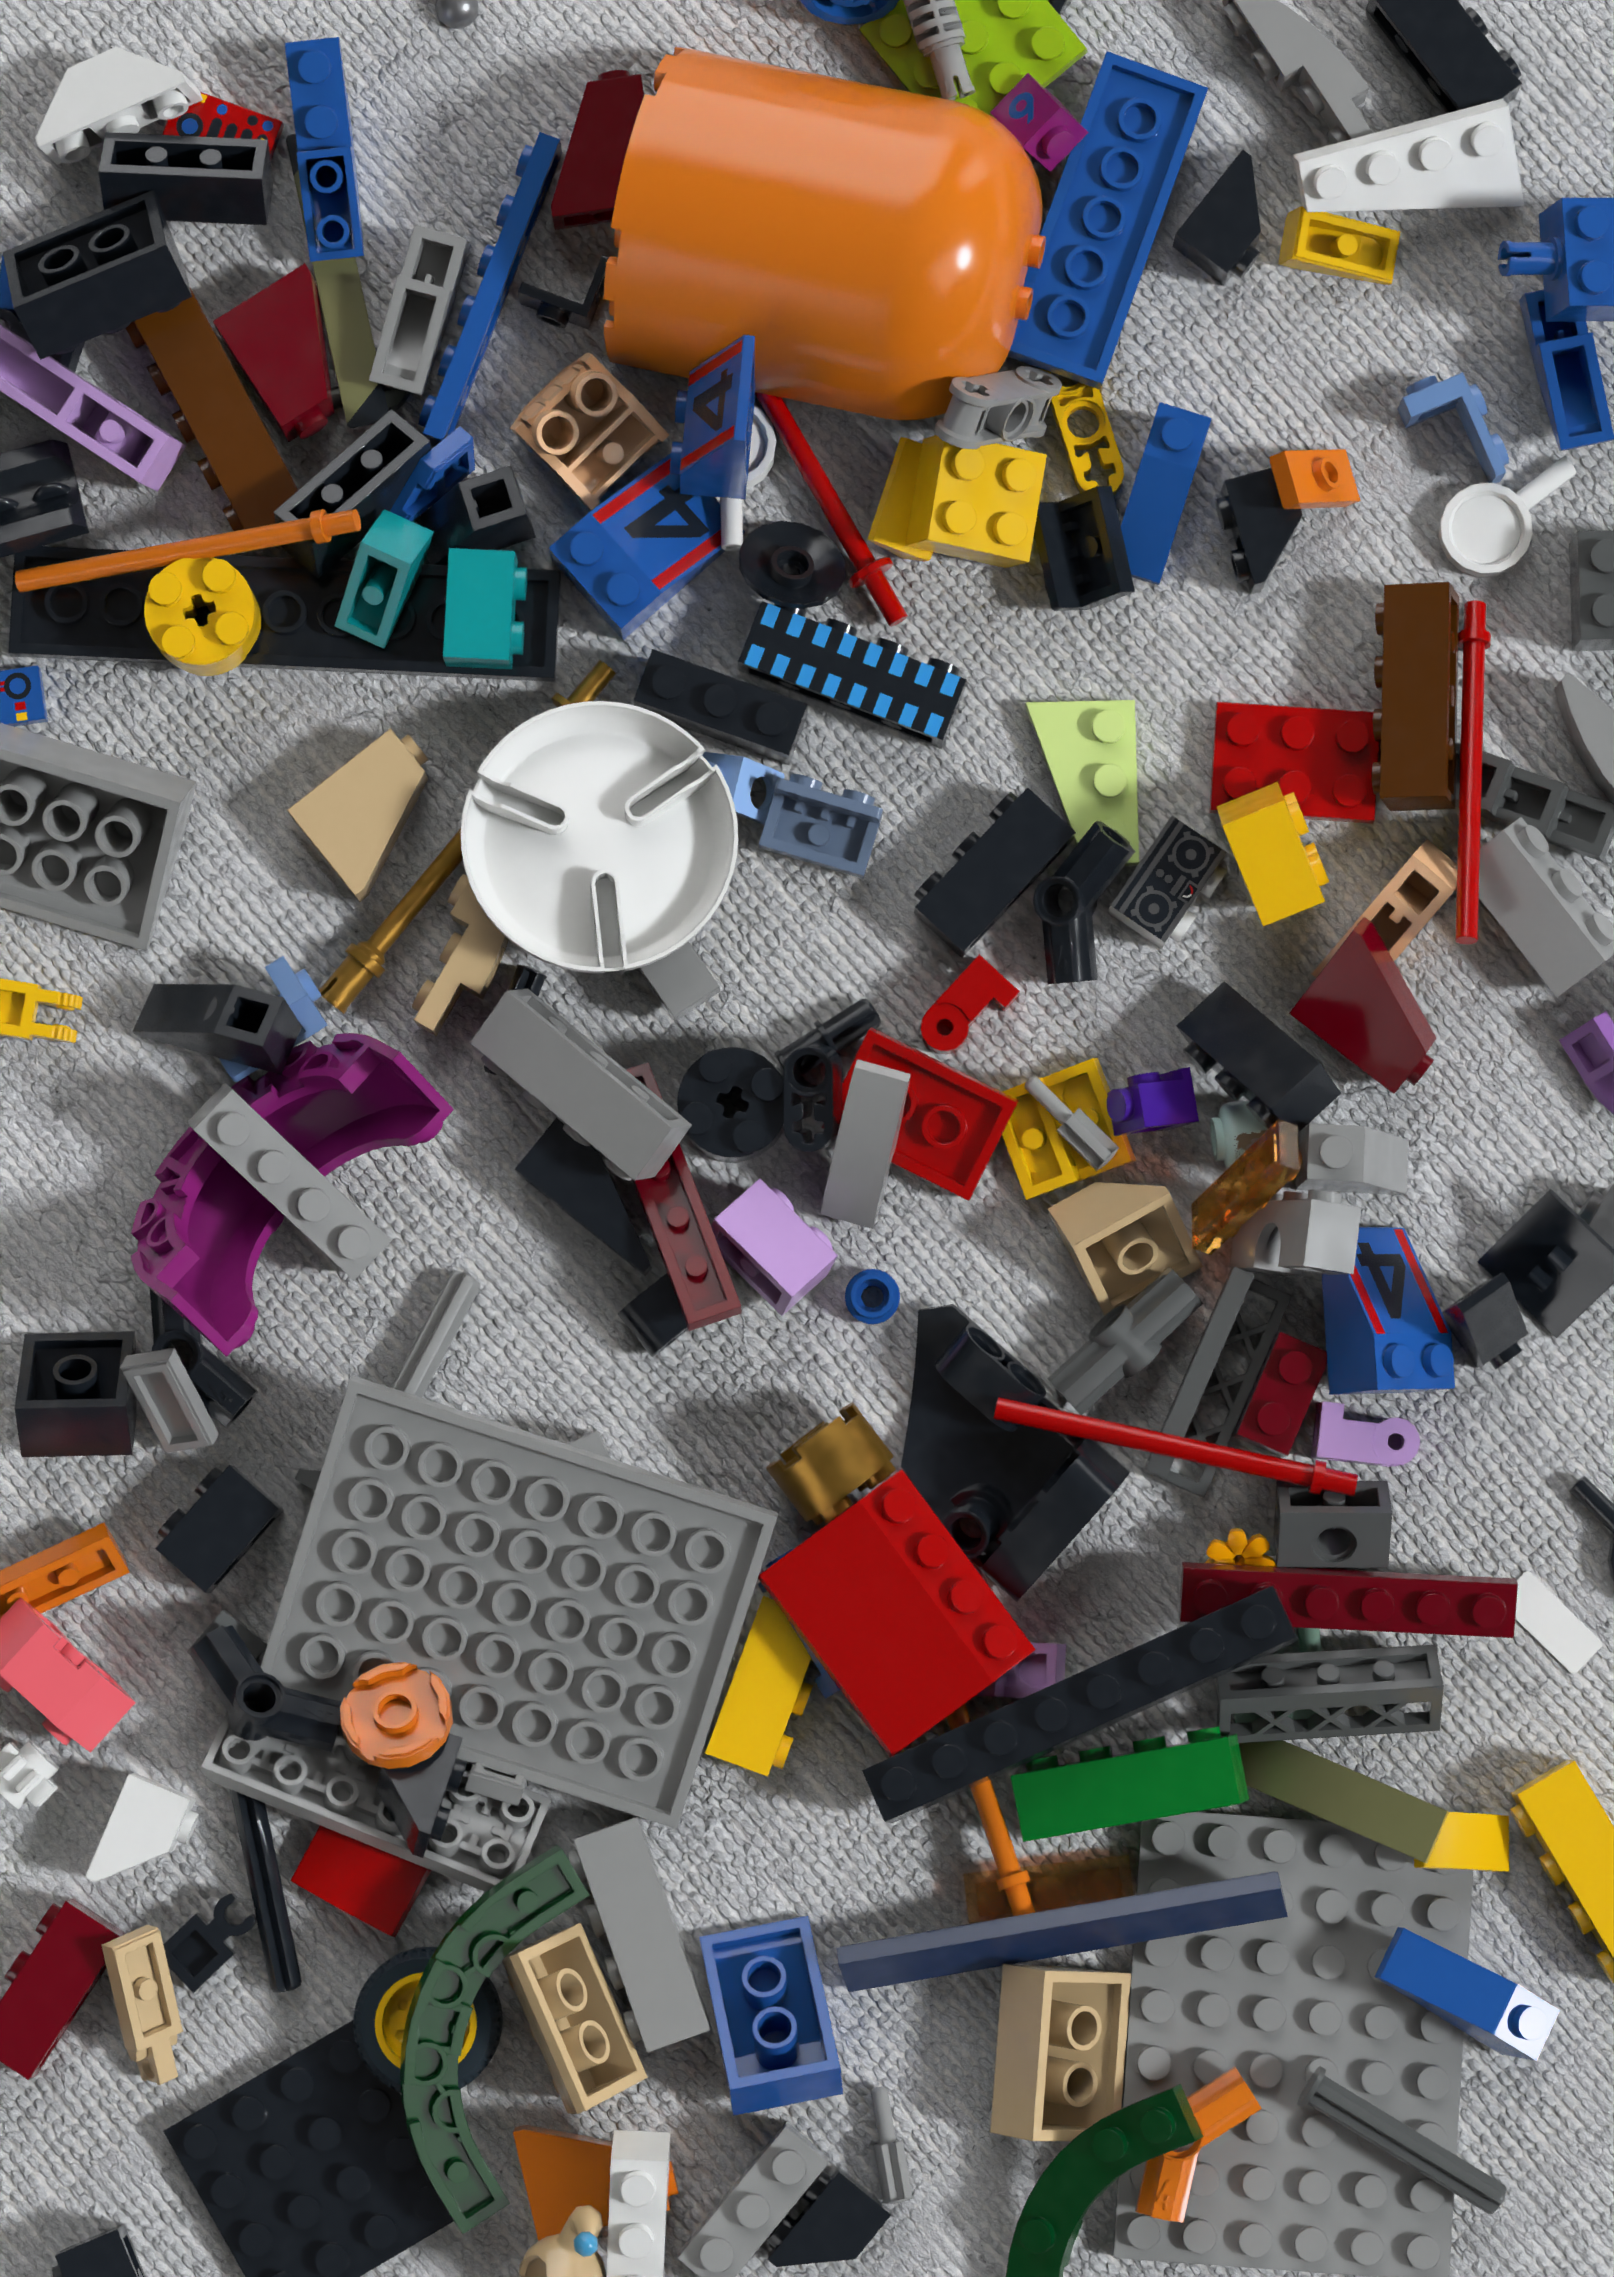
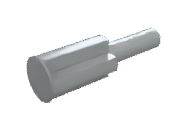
(1075, 1127)
(889, 2153)

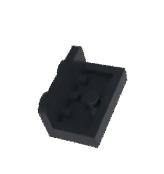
(1082, 550)

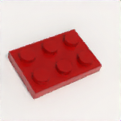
(1308, 751)
(947, 1116)

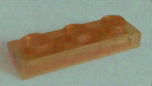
(1245, 1187)
(1051, 1886)

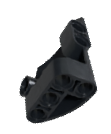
(1014, 1480)

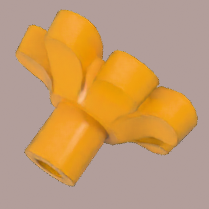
(1240, 1550)

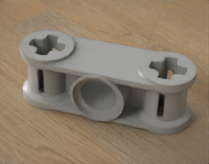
(997, 407)

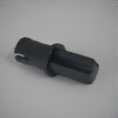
(836, 1033)

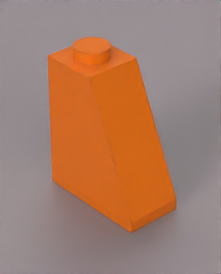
(566, 2173)

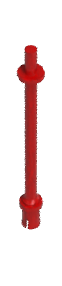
(869, 571)

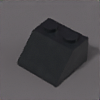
(75, 1395)

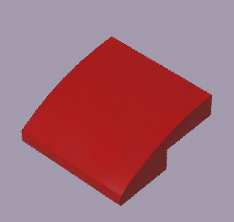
(360, 1879)

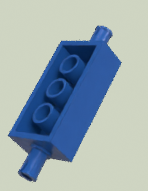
(1572, 257)

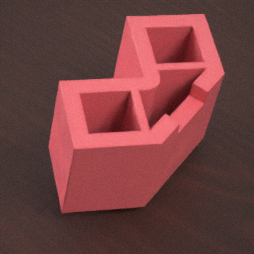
(58, 1679)

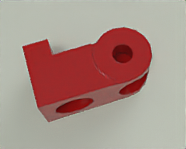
(949, 1018)

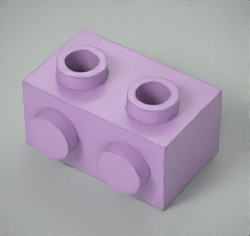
(773, 1246)

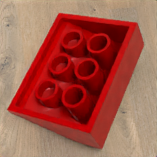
(896, 1613)

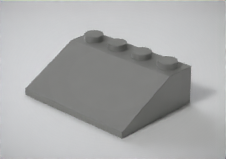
(87, 836)

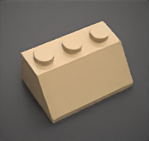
(574, 2019)
(1058, 2050)

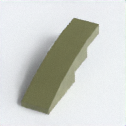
(1343, 1797)

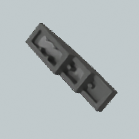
(1560, 814)

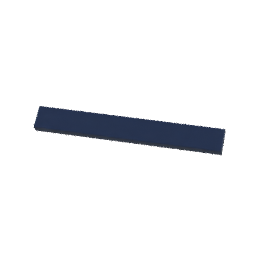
(1062, 1931)

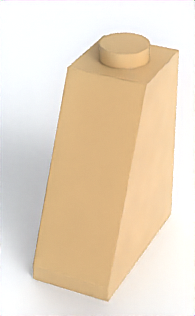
(363, 809)

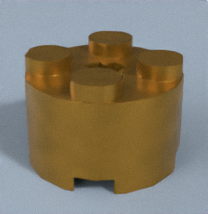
(831, 1465)

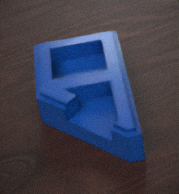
(436, 474)

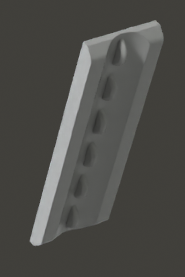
(338, 1791)

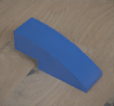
(1567, 376)

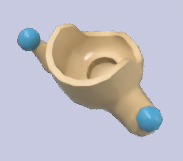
(570, 2252)

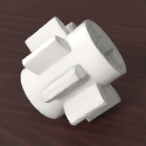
(26, 1774)

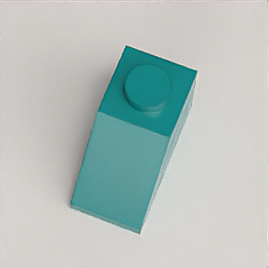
(383, 577)

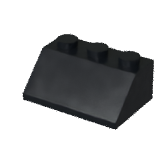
(96, 275)

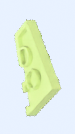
(1092, 763)

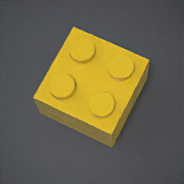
(976, 502)
(1268, 849)

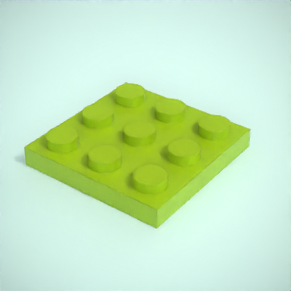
(999, 49)

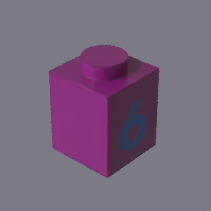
(1039, 122)

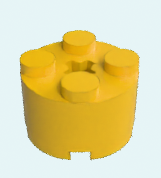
(174, 602)

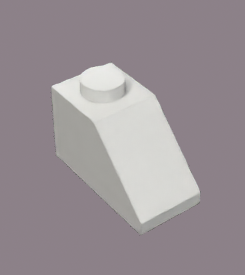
(143, 1826)

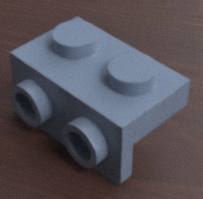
(821, 825)

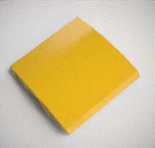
(1039, 1152)

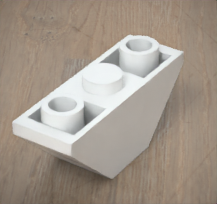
(110, 95)

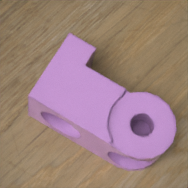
(1378, 1444)

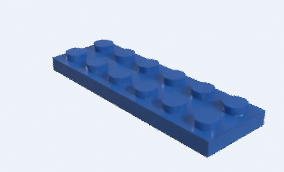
(1106, 218)

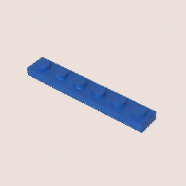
(498, 269)

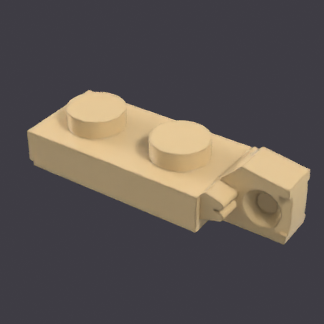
(144, 2001)

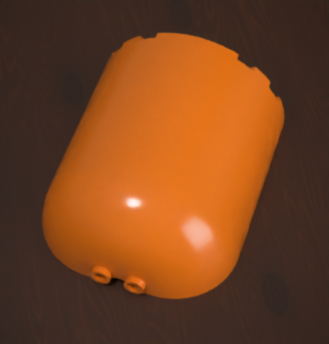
(831, 219)

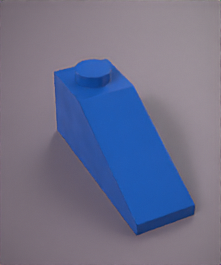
(1161, 489)
(1467, 1995)

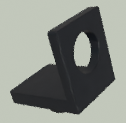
(560, 310)

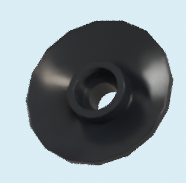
(792, 564)

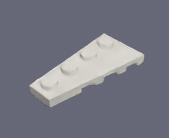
(1426, 164)

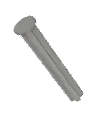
(437, 1334)

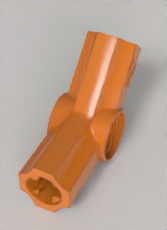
(1170, 2176)

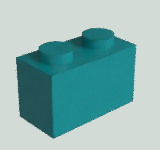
(481, 608)

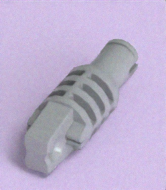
(940, 37)

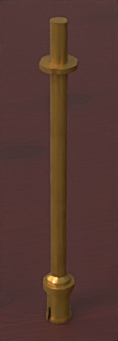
(368, 956)

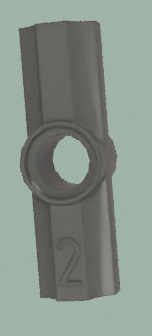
(1125, 1340)

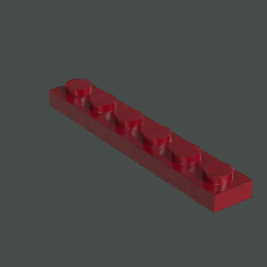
(1359, 1598)

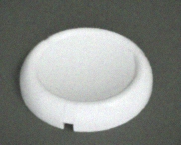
(599, 837)

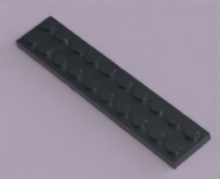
(298, 615)

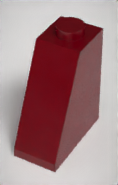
(597, 150)
(283, 352)
(1368, 1011)

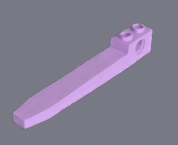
(86, 413)

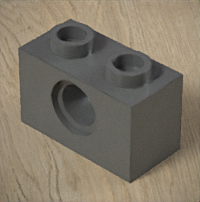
(1359, 1522)

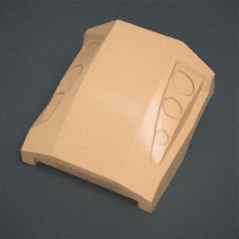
(587, 428)

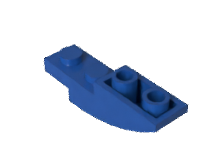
(325, 149)

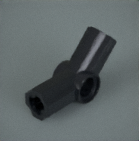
(1087, 874)
(218, 1385)
(239, 1678)

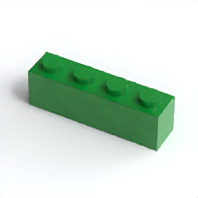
(1129, 1786)

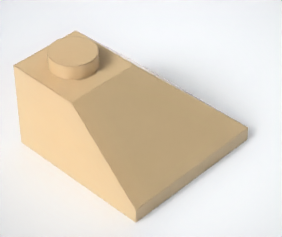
(1123, 1239)

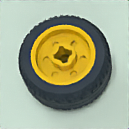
(383, 2013)

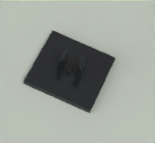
(1553, 1263)

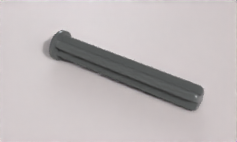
(1402, 2142)

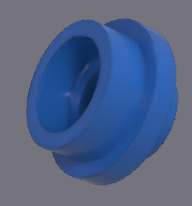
(885, 1284)

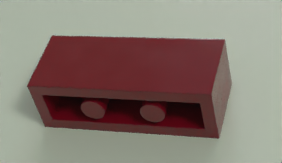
(51, 1984)

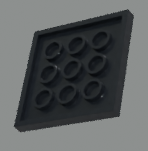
(310, 2167)

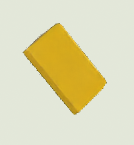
(895, 505)

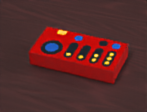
(225, 120)

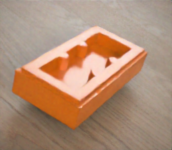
(1314, 479)

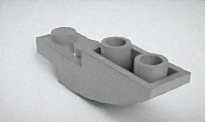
(1295, 50)

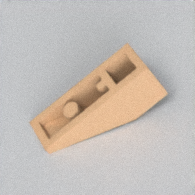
(1408, 900)

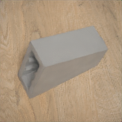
(1352, 1160)

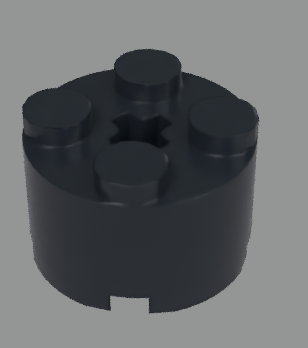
(717, 1077)

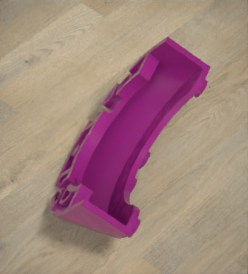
(211, 1224)

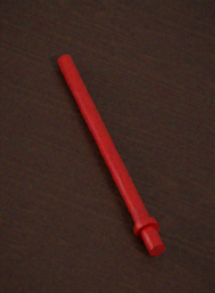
(1474, 642)
(1314, 1476)

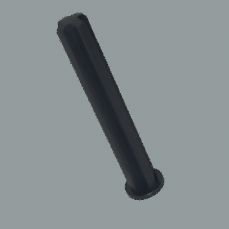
(266, 1893)

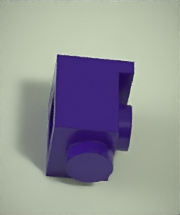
(1153, 1103)

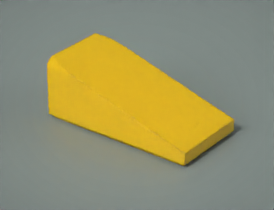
(1338, 246)

